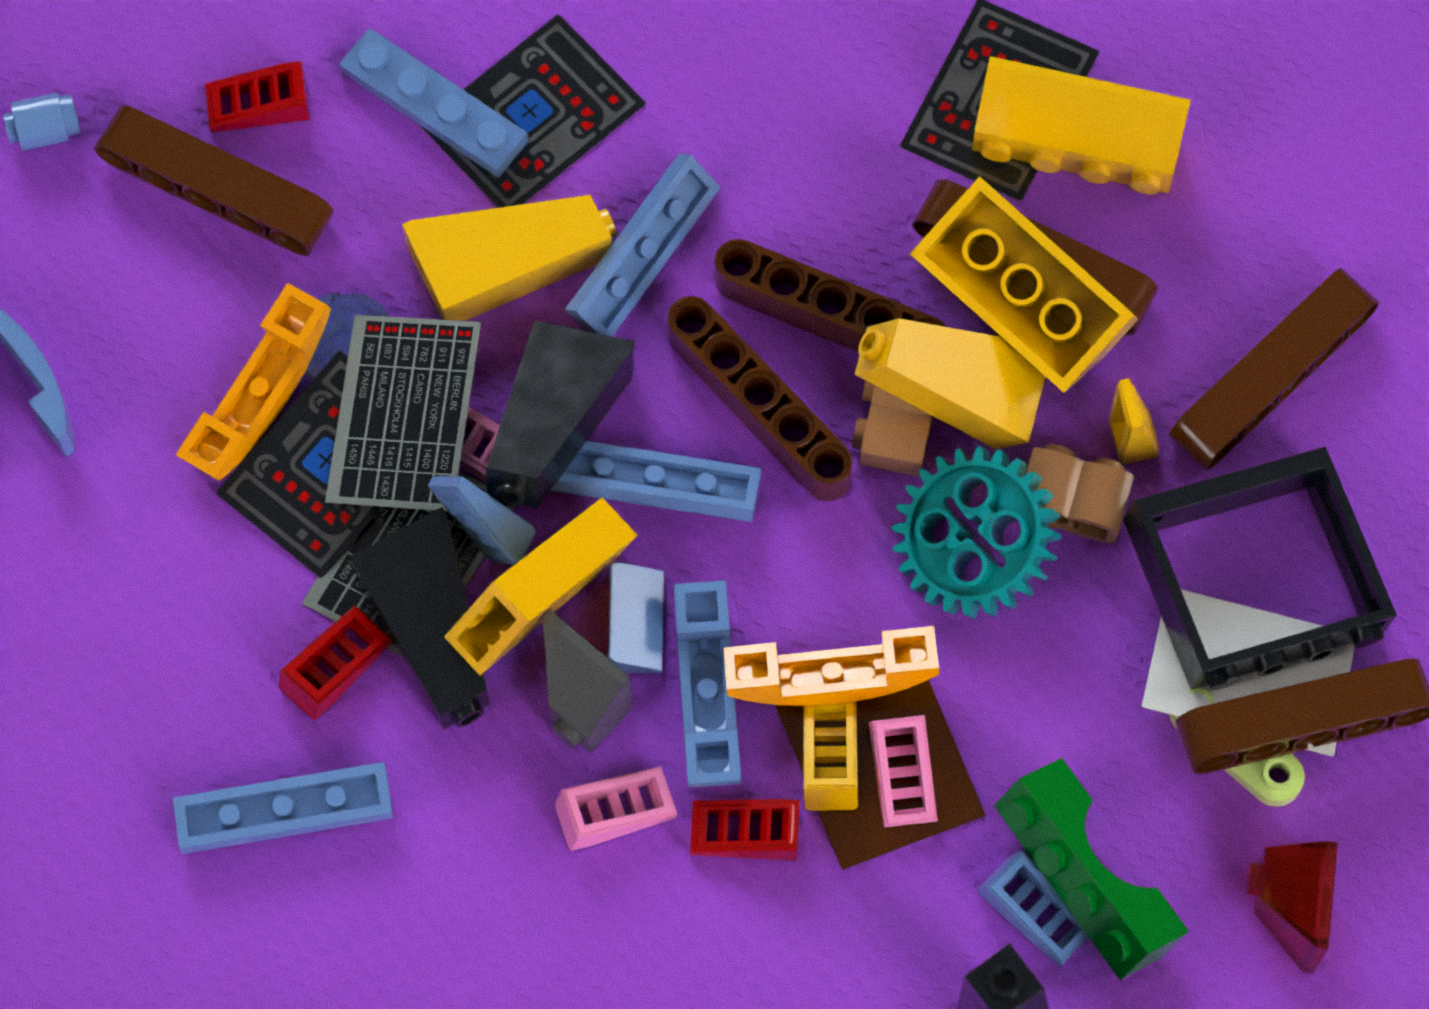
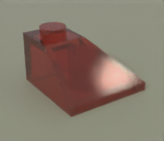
(1296, 897)

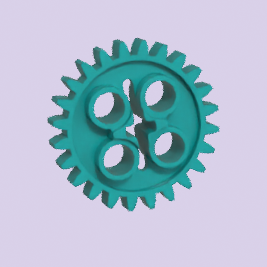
(943, 564)

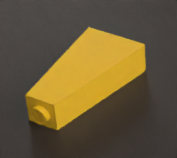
(505, 252)
(956, 377)
(539, 583)

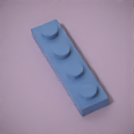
(434, 102)
(643, 247)
(662, 481)
(282, 807)

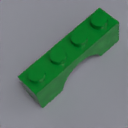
(1122, 920)

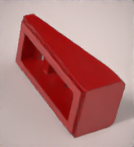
(271, 78)
(315, 701)
(745, 809)

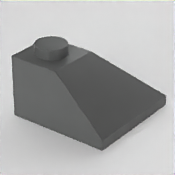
(584, 687)

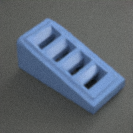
(488, 523)
(1022, 920)

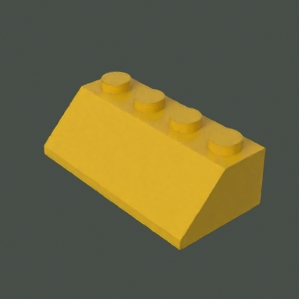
(1080, 126)
(1023, 285)

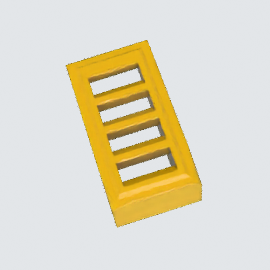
(1132, 425)
(830, 786)

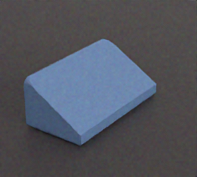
(636, 618)

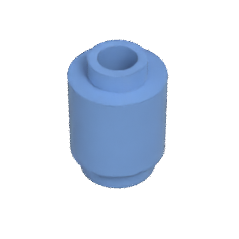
(42, 121)

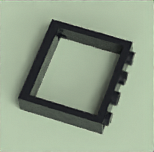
(1188, 503)

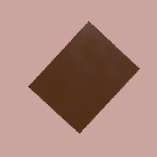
(860, 832)

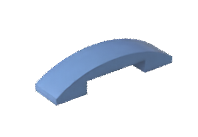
(49, 404)
(706, 708)

